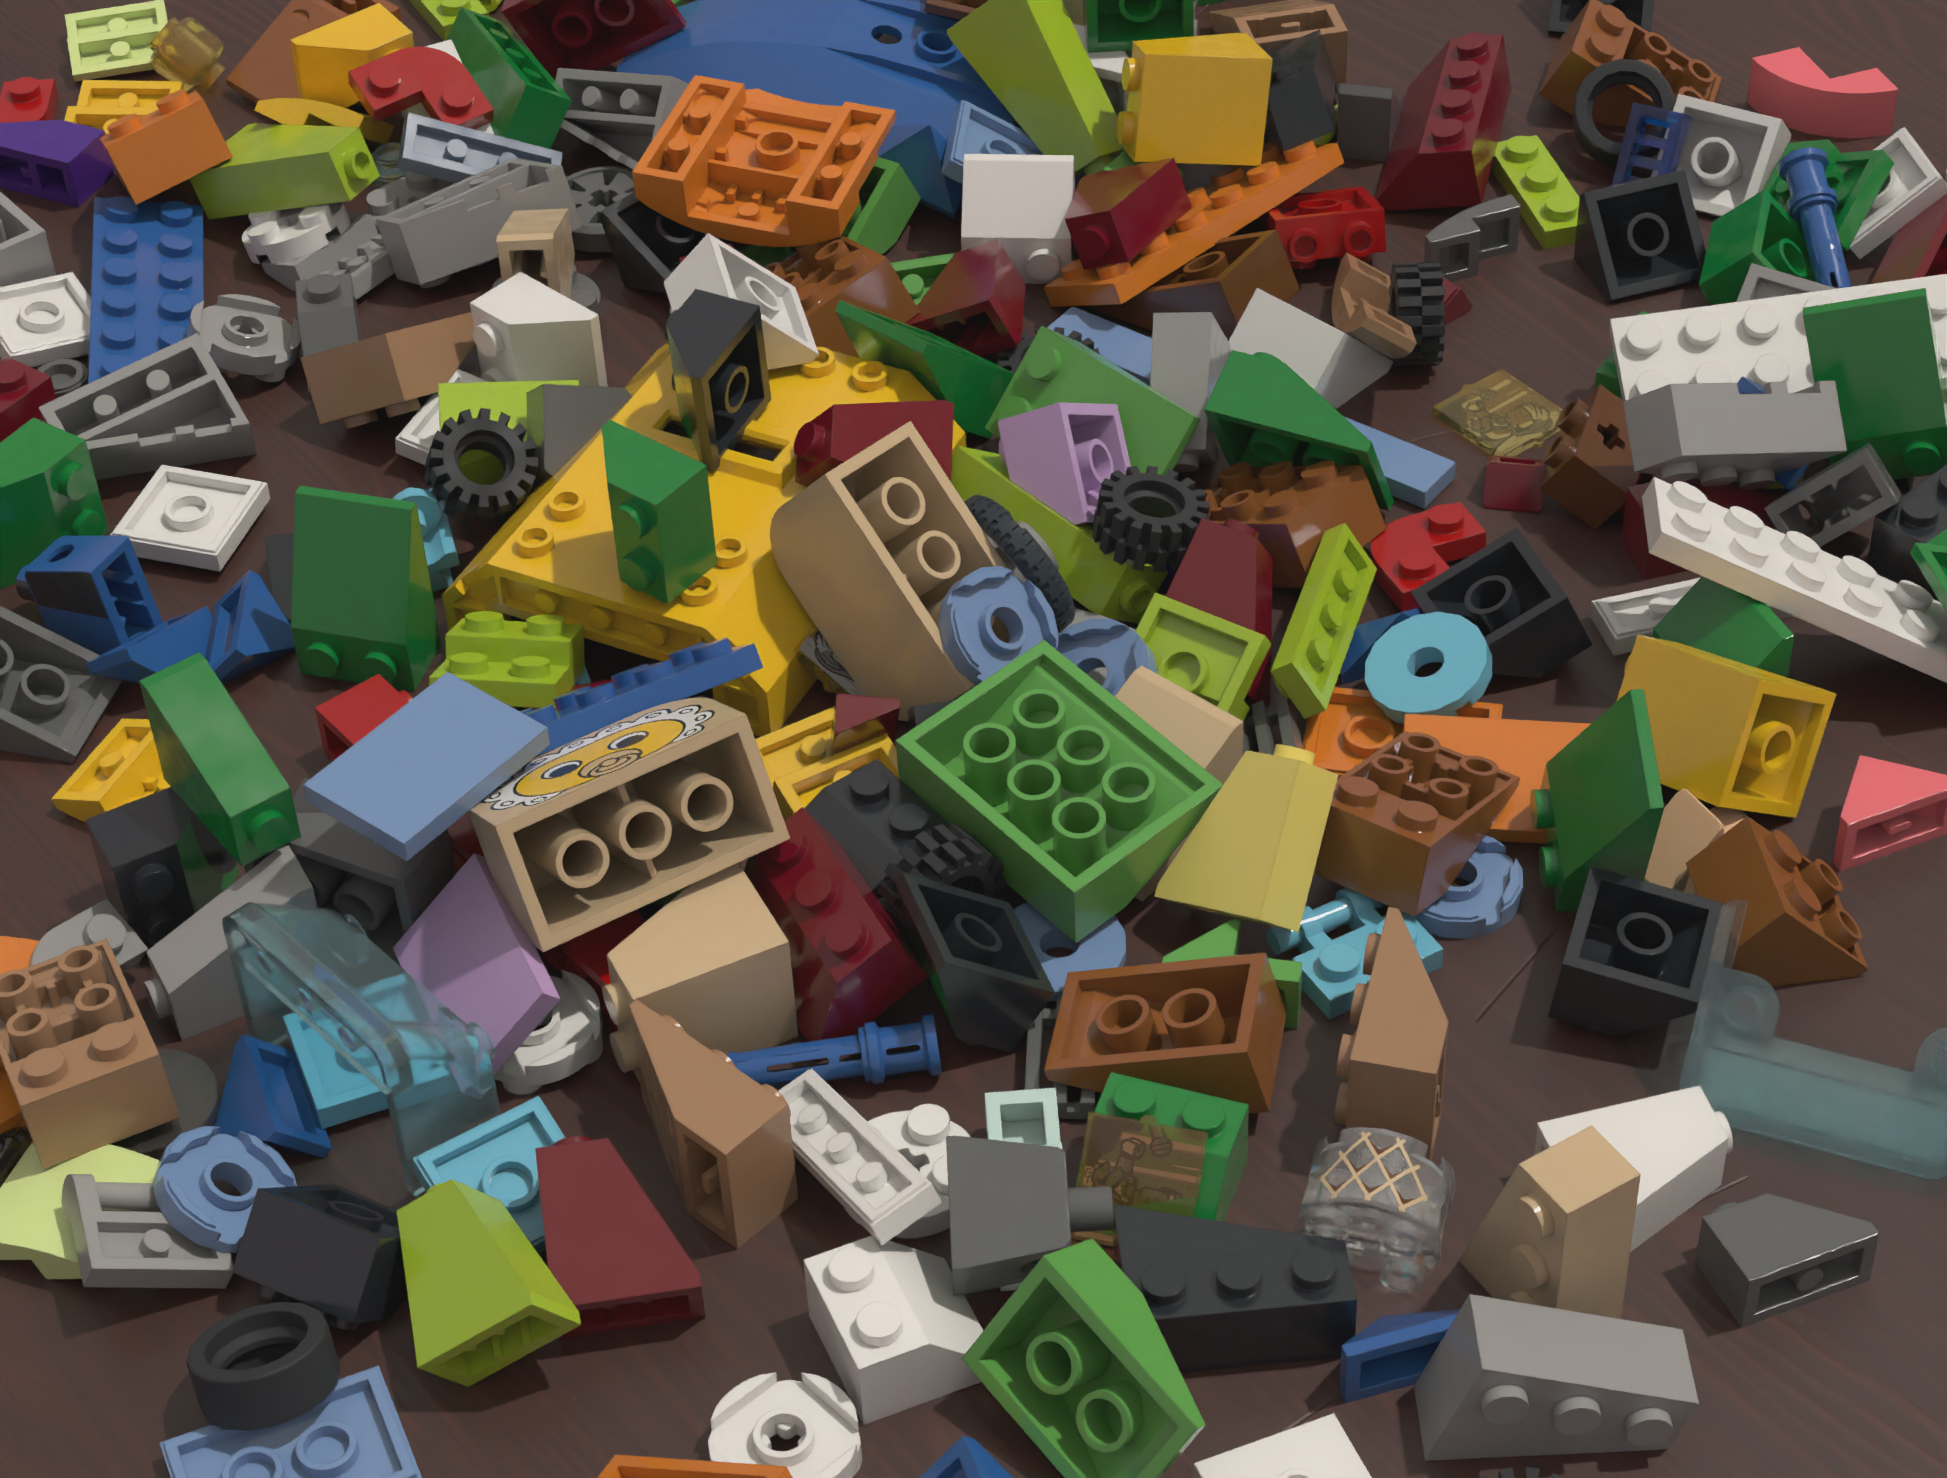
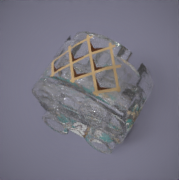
(1380, 1201)

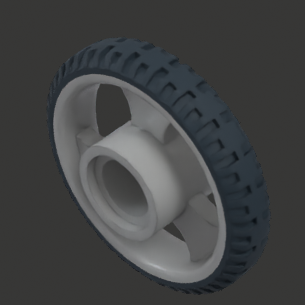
(1025, 554)

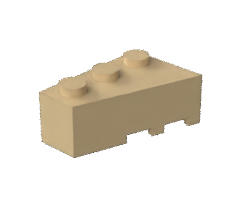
(1561, 1229)

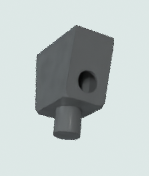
(1837, 497)
(1013, 1209)

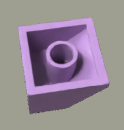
(1064, 454)

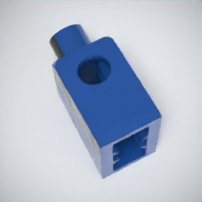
(90, 591)

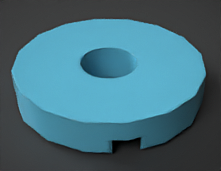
(1425, 640)

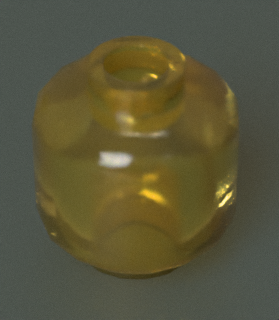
(187, 53)

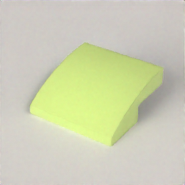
(113, 39)
(32, 1206)

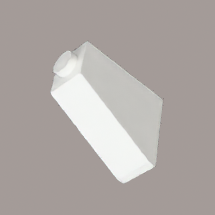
(1668, 1139)

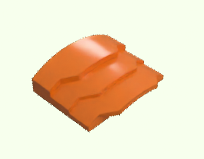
(760, 164)

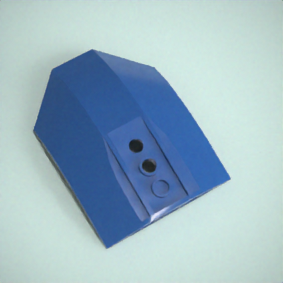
(826, 55)

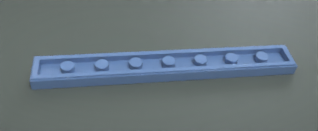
(1408, 469)

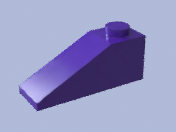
(53, 160)

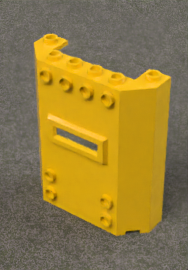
(562, 549)

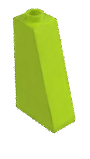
(1042, 78)
(286, 169)
(1088, 573)

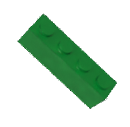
(520, 90)

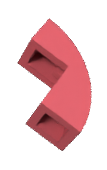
(1808, 101)

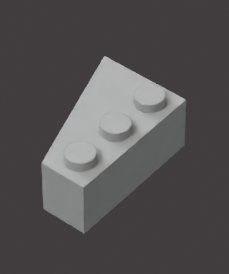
(618, 109)
(462, 221)
(156, 414)
(1732, 436)
(1551, 1384)

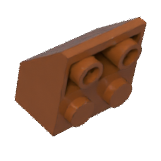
(1793, 912)

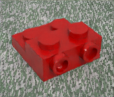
(1328, 225)

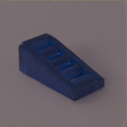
(1634, 136)

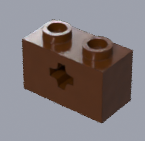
(1590, 458)

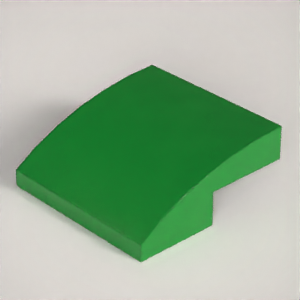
(1852, 175)

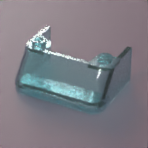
(368, 1011)
(1804, 1090)

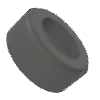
(65, 375)

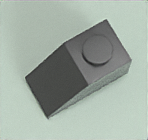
(327, 313)
(1781, 1255)

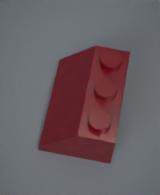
(841, 941)

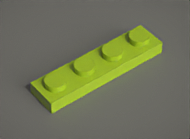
(1323, 621)

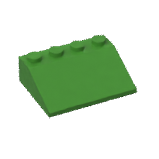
(1058, 786)

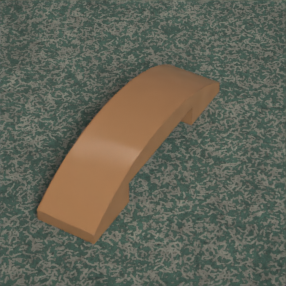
(1362, 309)

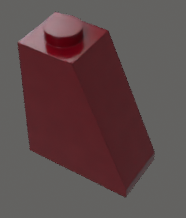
(1124, 211)
(975, 301)
(851, 428)
(1230, 578)
(611, 1241)

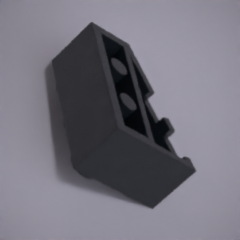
(1300, 92)
(1236, 1289)

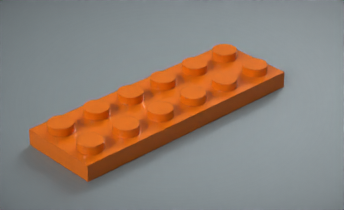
(1218, 210)

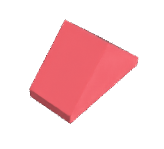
(1889, 811)

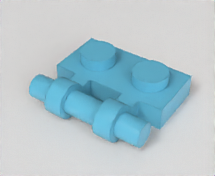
(1336, 965)

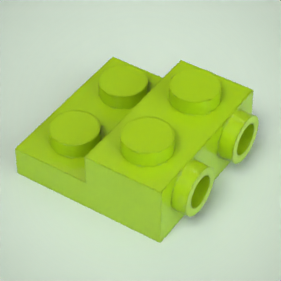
(1203, 652)
(515, 659)

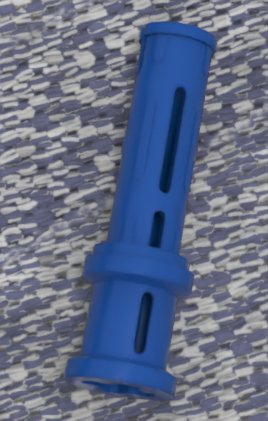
(1813, 207)
(870, 1042)

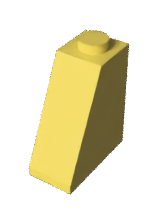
(1256, 841)

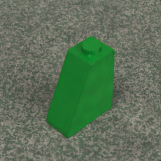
(218, 761)

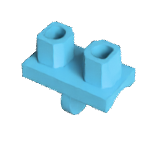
(436, 535)

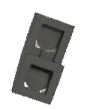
(1474, 235)

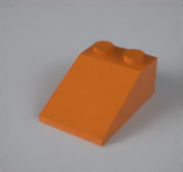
(164, 145)

